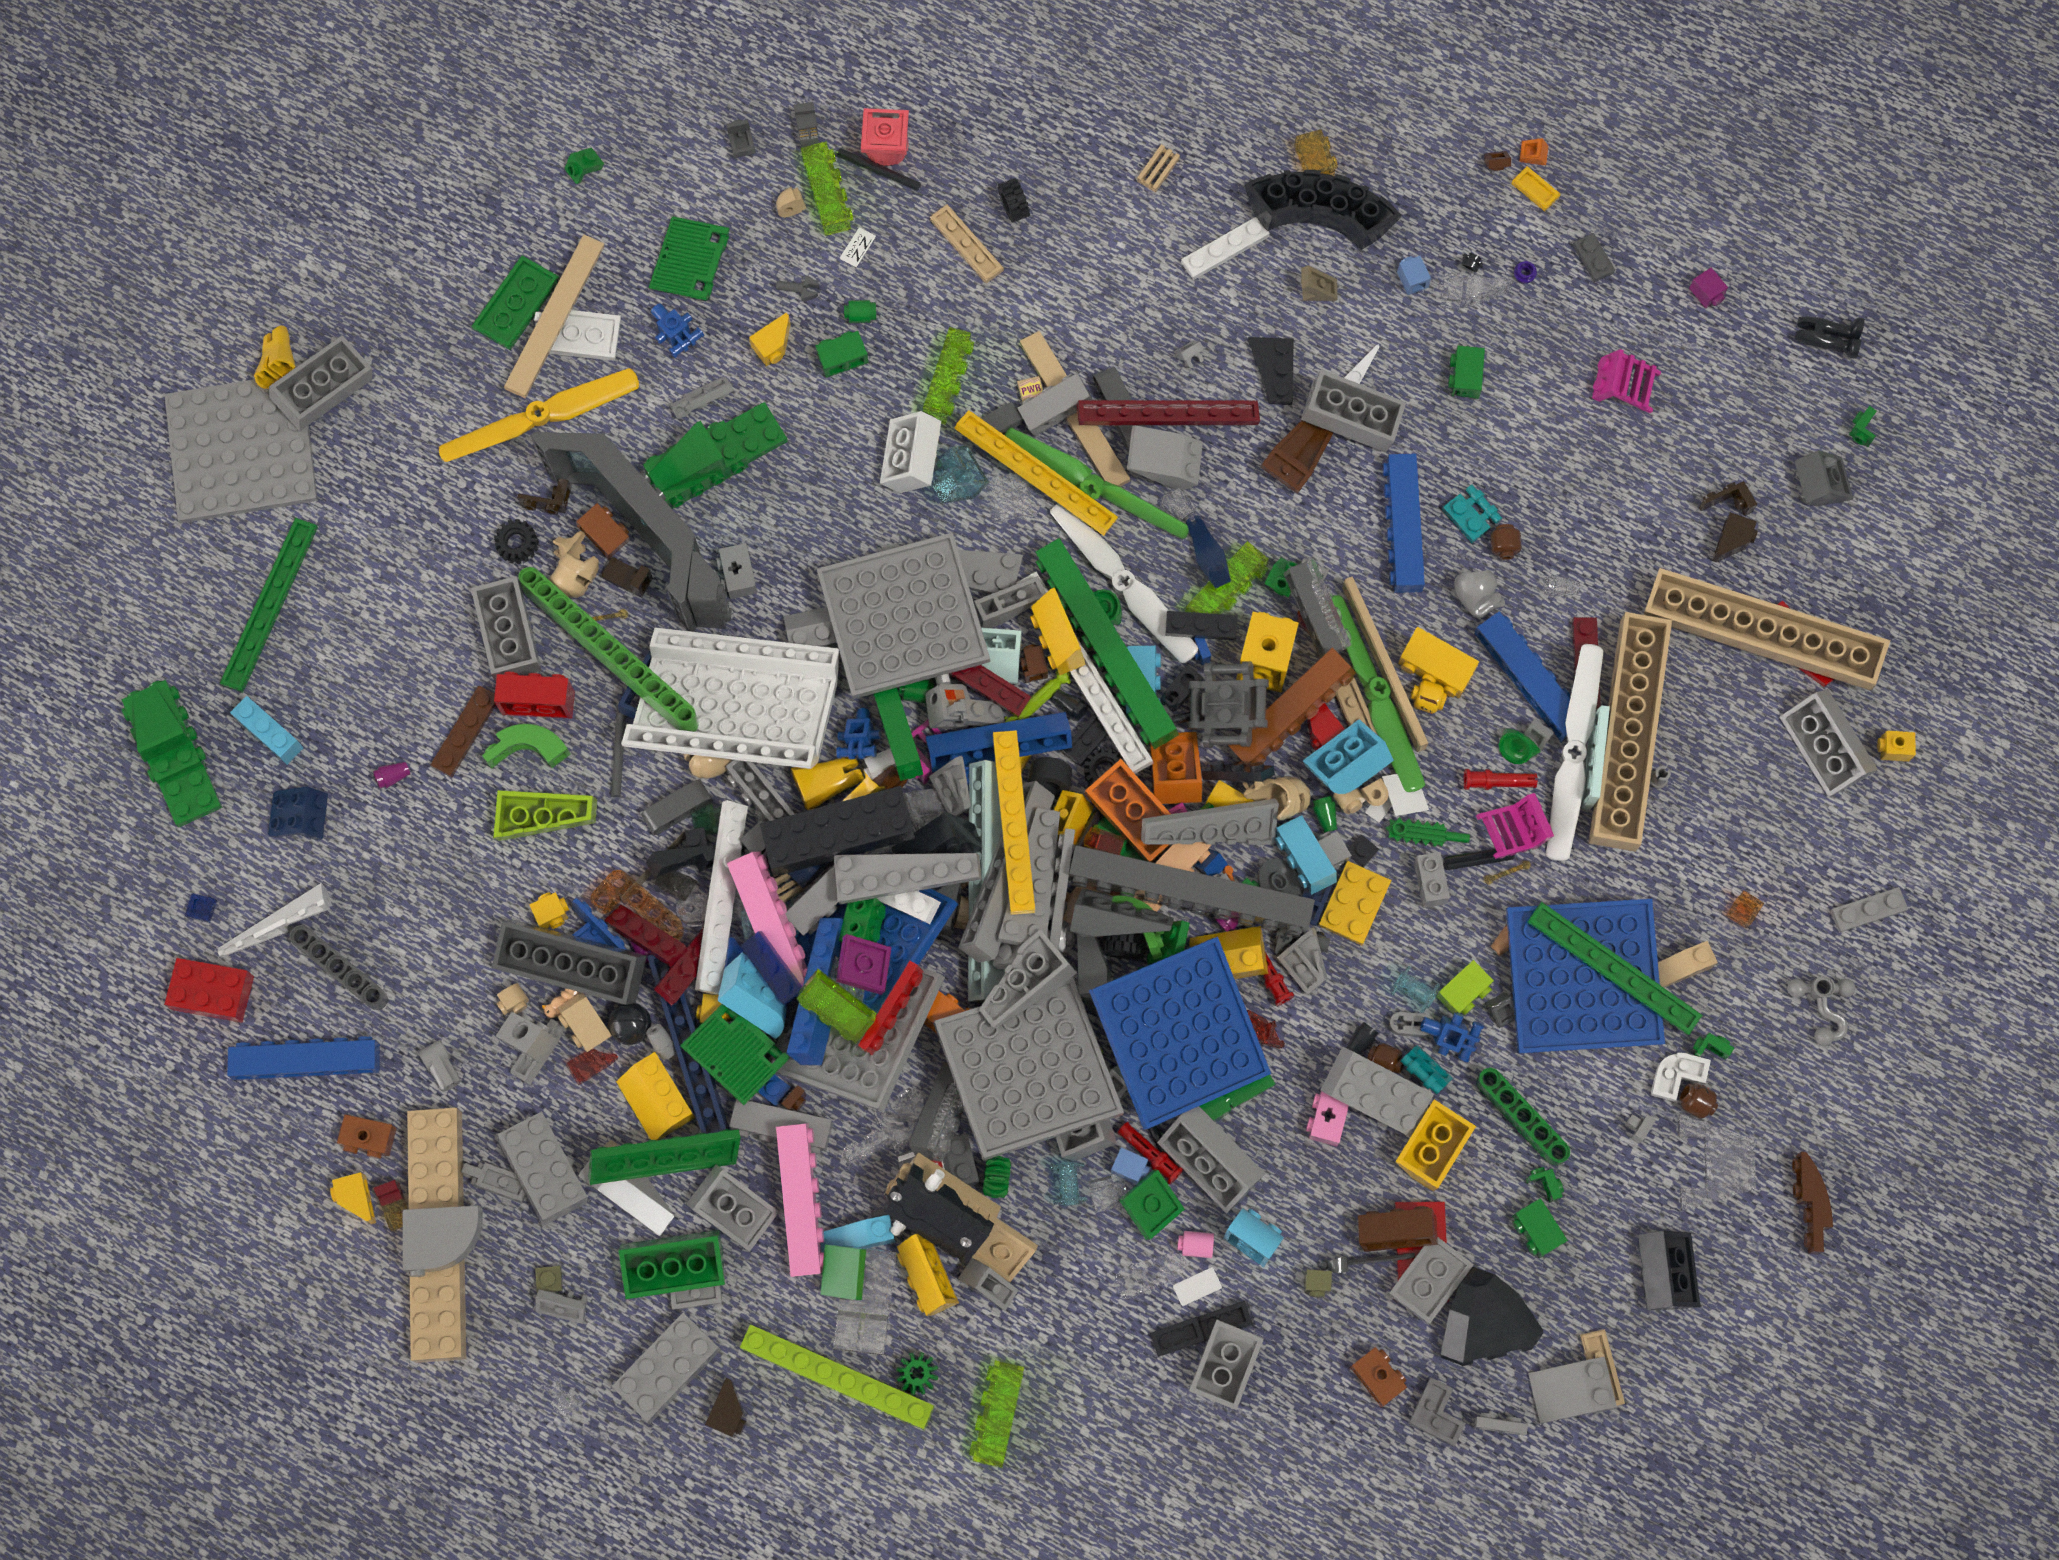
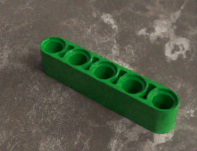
(1534, 1122)

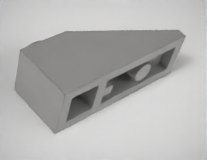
(1008, 603)

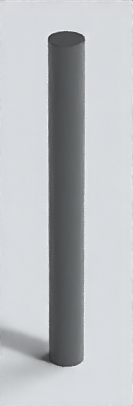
(618, 755)

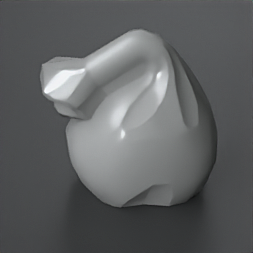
(1478, 592)

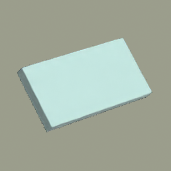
(1595, 758)

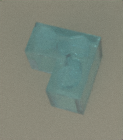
(960, 476)

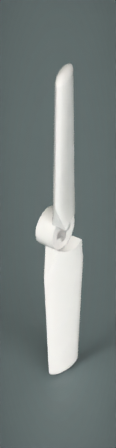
(1138, 597)
(1571, 776)

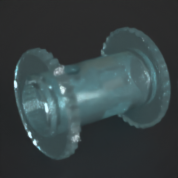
(1415, 989)
(1068, 1184)

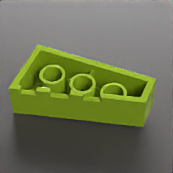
(537, 813)

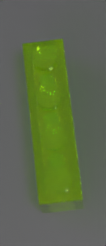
(826, 189)
(1243, 569)
(998, 1414)

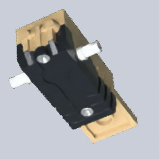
(954, 1217)

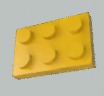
(1354, 903)

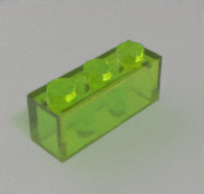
(836, 1006)

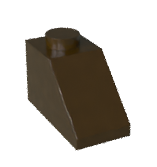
(1735, 536)
(727, 1411)

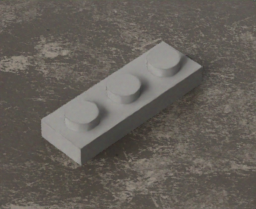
(1869, 910)

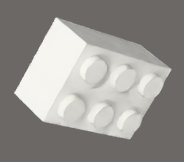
(910, 452)

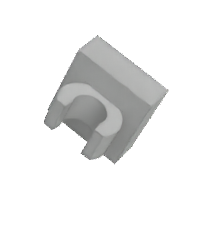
(1188, 351)
(1539, 733)
(1640, 1127)

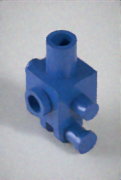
(675, 329)
(858, 737)
(1451, 1035)

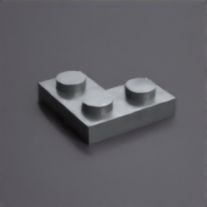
(1430, 1416)

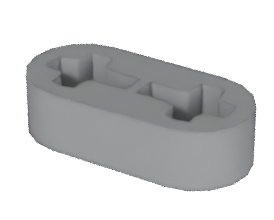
(1412, 1018)

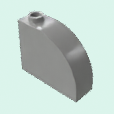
(439, 1237)

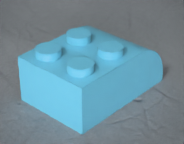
(1349, 758)
(751, 997)
(1253, 1236)

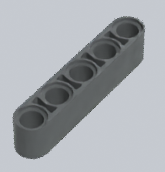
(1112, 388)
(331, 959)

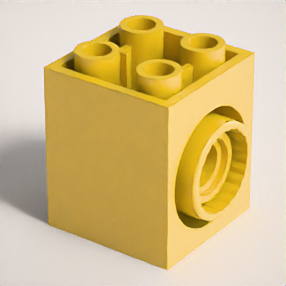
(1269, 648)

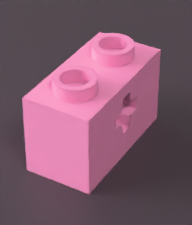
(1330, 1131)

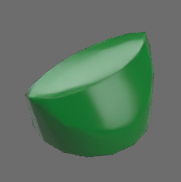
(1110, 604)
(1517, 747)

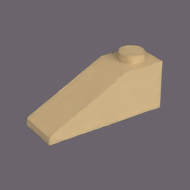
(1686, 964)

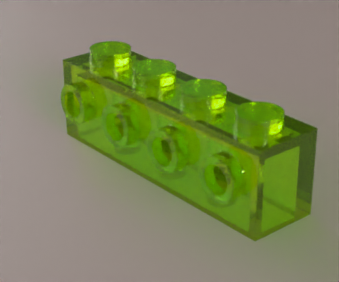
(948, 373)

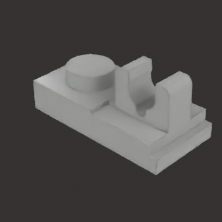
(561, 1307)

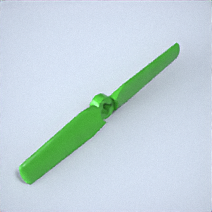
(1081, 477)
(1381, 708)

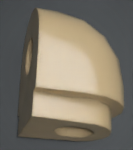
(790, 202)
(1376, 793)
(962, 914)

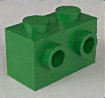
(863, 920)

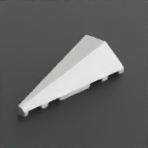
(305, 906)

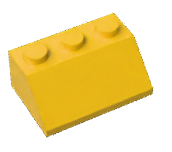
(1056, 633)
(1438, 662)
(1242, 949)
(654, 1097)
(1434, 1145)
(926, 1275)

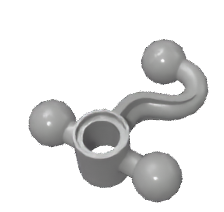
(1844, 987)

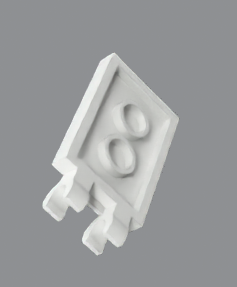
(587, 335)

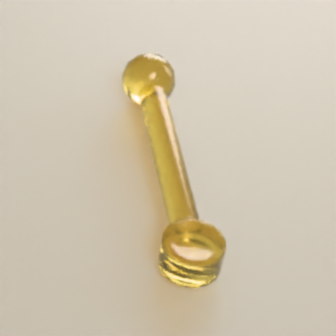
(623, 614)
(1489, 879)

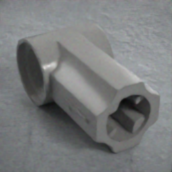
(437, 1060)

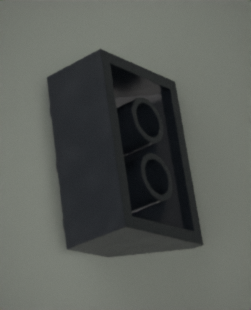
(1669, 1270)

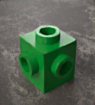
(1277, 579)

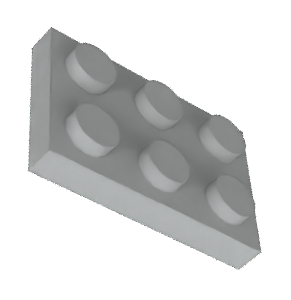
(1431, 1280)

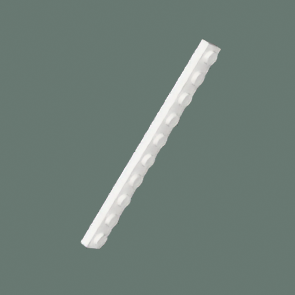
(1108, 710)

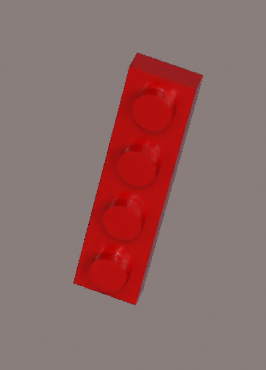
(887, 1014)

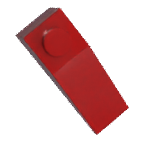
(1323, 727)

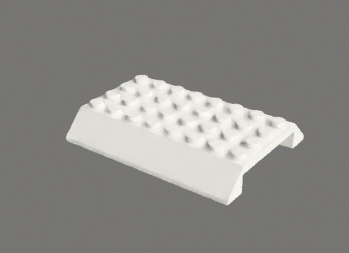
(748, 694)

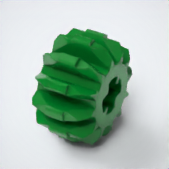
(996, 1177)
(917, 1364)

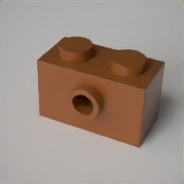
(603, 530)
(367, 1136)
(1378, 1376)

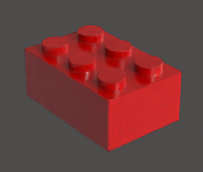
(534, 695)
(209, 990)

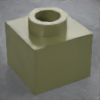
(1318, 1282)

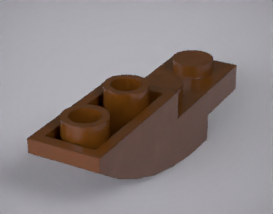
(1812, 1192)

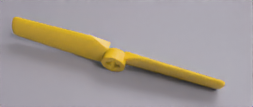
(559, 407)

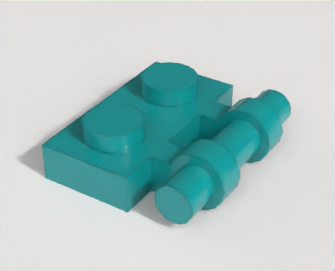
(1467, 518)
(1426, 1069)

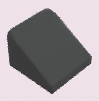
(1501, 1009)

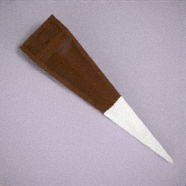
(1301, 449)

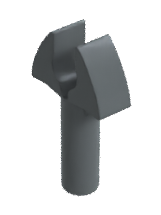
(800, 287)

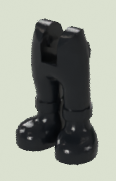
(1820, 326)

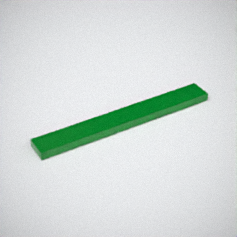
(268, 605)
(1614, 968)

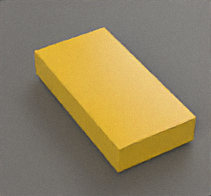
(1535, 188)

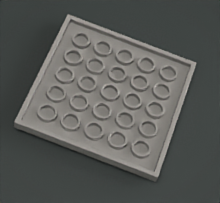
(235, 452)
(903, 615)
(855, 1073)
(1030, 1074)

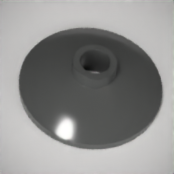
(1279, 872)

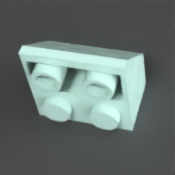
(1004, 652)

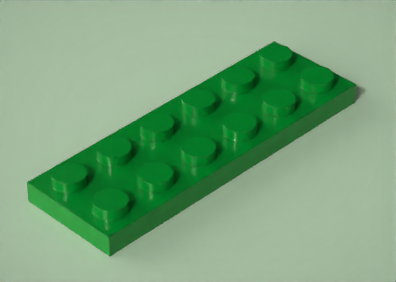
(663, 1156)

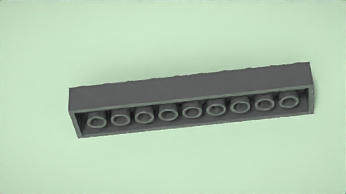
(1191, 890)

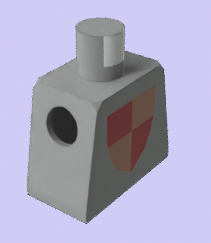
(941, 697)

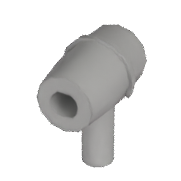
(661, 1041)

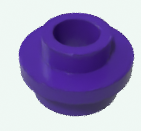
(1525, 266)

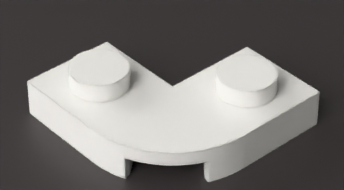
(1675, 1068)

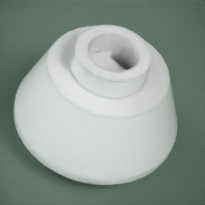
(1066, 937)

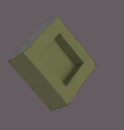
(549, 1279)

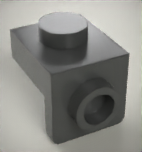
(740, 138)

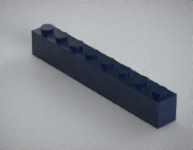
(698, 1081)

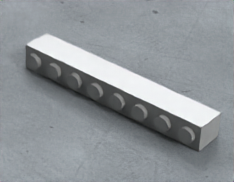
(987, 914)

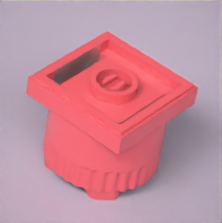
(885, 135)

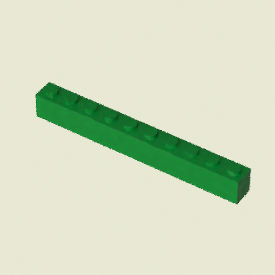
(1107, 644)

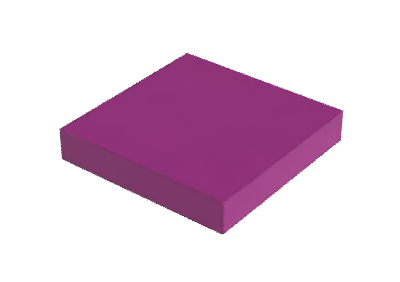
(863, 964)

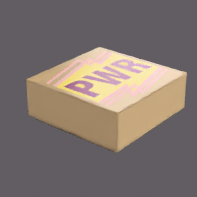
(1030, 388)

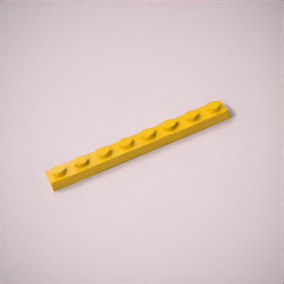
(1036, 472)
(1013, 823)

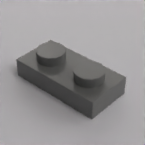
(1593, 257)

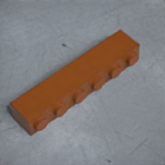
(1296, 706)

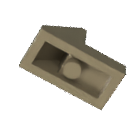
(1318, 285)

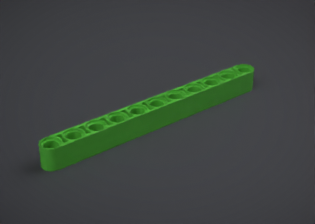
(611, 658)

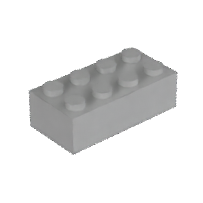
(320, 383)
(1353, 410)
(506, 627)
(1377, 1091)
(1211, 1158)
(542, 1168)
(666, 1368)

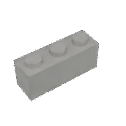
(1054, 404)

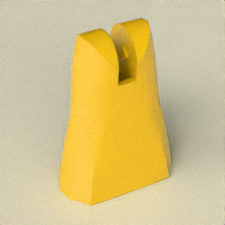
(276, 358)
(825, 780)

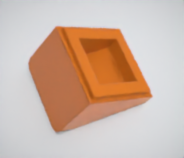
(1534, 151)

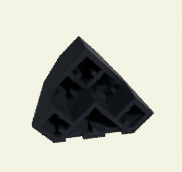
(1487, 1320)

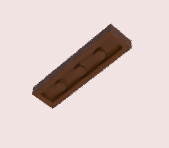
(464, 732)

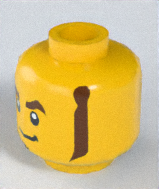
(1428, 696)

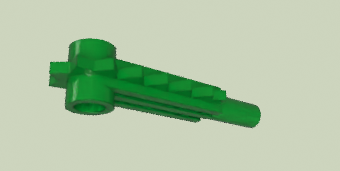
(1426, 833)

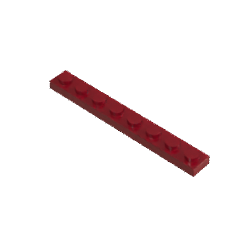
(1168, 412)

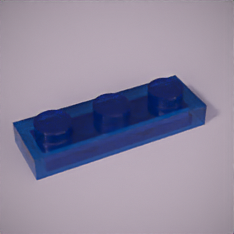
(772, 967)

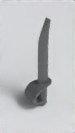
(1341, 1264)

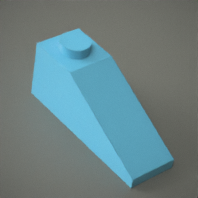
(863, 1234)

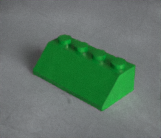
(672, 1264)

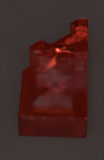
(1265, 1031)
(589, 1064)

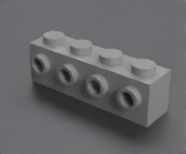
(757, 790)

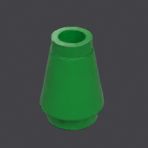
(1326, 813)

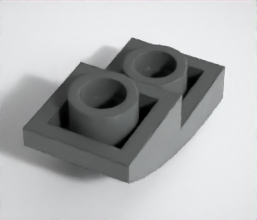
(1004, 418)

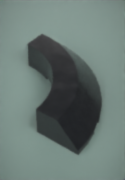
(1321, 201)

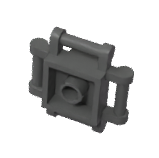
(1228, 704)

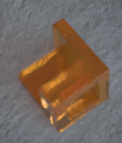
(1744, 909)

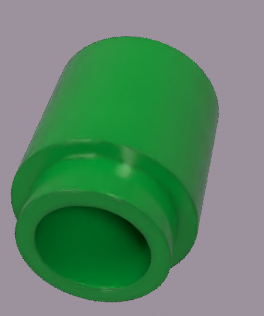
(860, 311)
(916, 691)

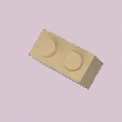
(584, 1022)

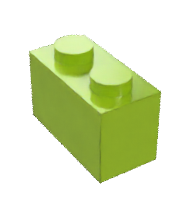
(1465, 989)

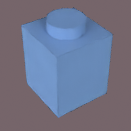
(1413, 274)
(1130, 1166)

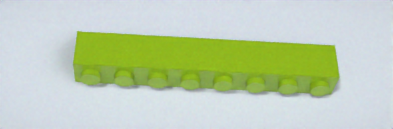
(837, 1377)

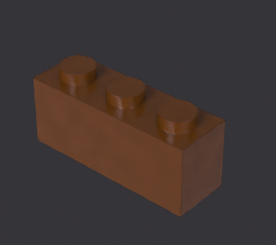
(1397, 1229)

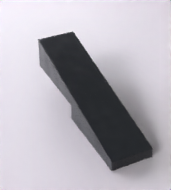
(668, 861)
(1199, 1328)

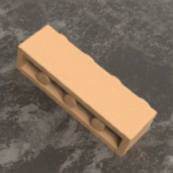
(1181, 857)

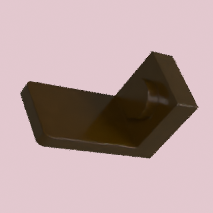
(1742, 499)
(559, 504)
(628, 577)

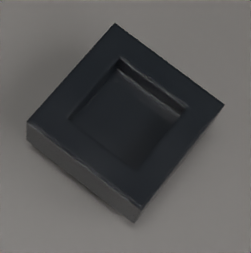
(1362, 851)

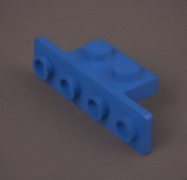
(594, 929)

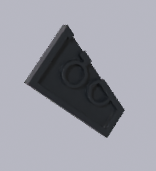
(1275, 367)

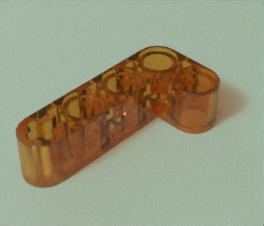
(642, 908)

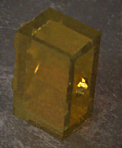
(1314, 152)

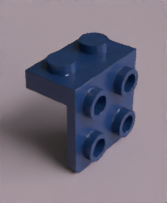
(298, 813)

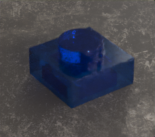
(200, 908)

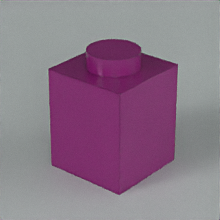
(1709, 288)

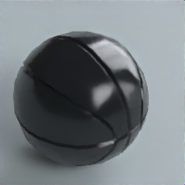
(629, 1023)

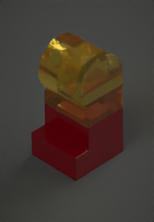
(392, 1203)

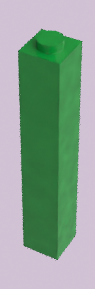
(898, 734)

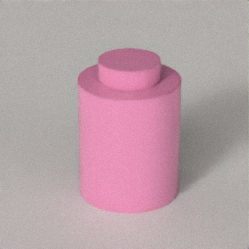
(1196, 1244)

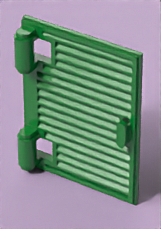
(689, 258)
(735, 1053)

